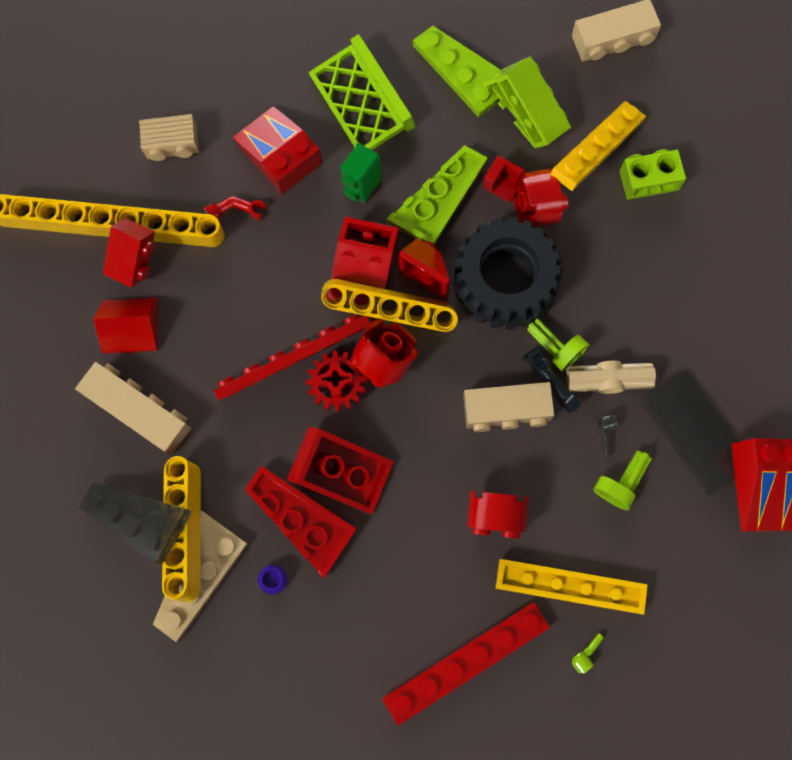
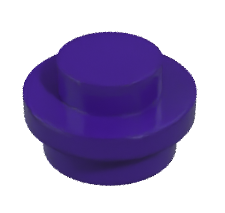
(272, 579)

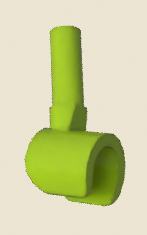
(581, 661)

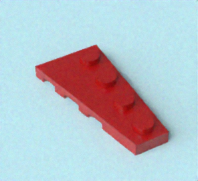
(307, 524)

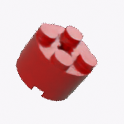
(539, 198)
(384, 352)
(497, 513)

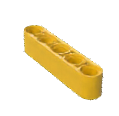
(400, 314)
(190, 538)

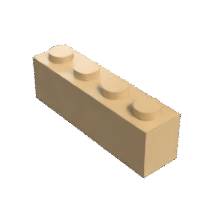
(133, 408)

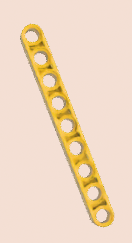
(94, 213)

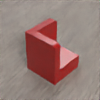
(500, 178)

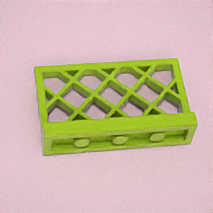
(377, 80)

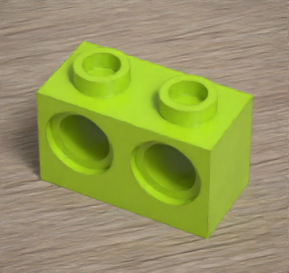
(654, 179)

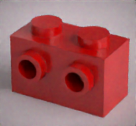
(128, 252)

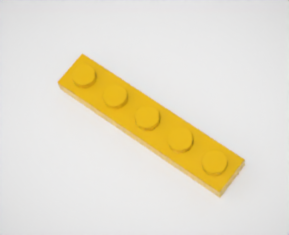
(598, 145)
(571, 586)

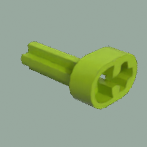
(563, 354)
(622, 493)

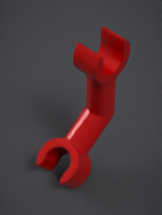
(234, 202)

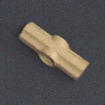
(610, 377)

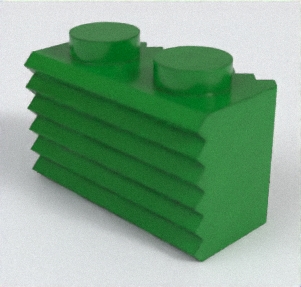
(360, 173)

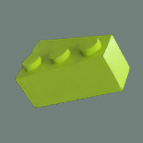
(530, 101)

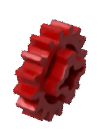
(324, 382)

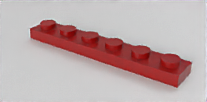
(282, 361)
(465, 663)

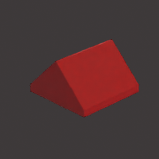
(127, 325)

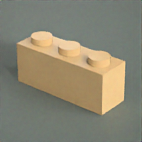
(616, 30)
(508, 406)

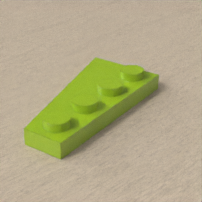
(459, 68)
(434, 205)

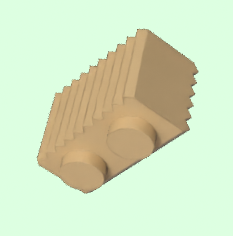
(169, 137)

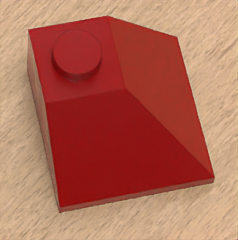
(425, 267)

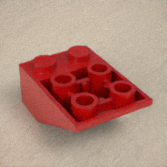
(364, 255)

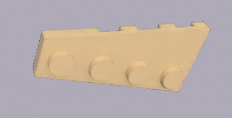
(218, 554)

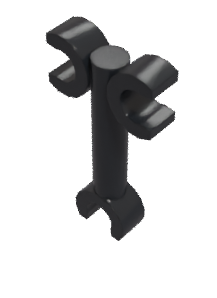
(540, 364)

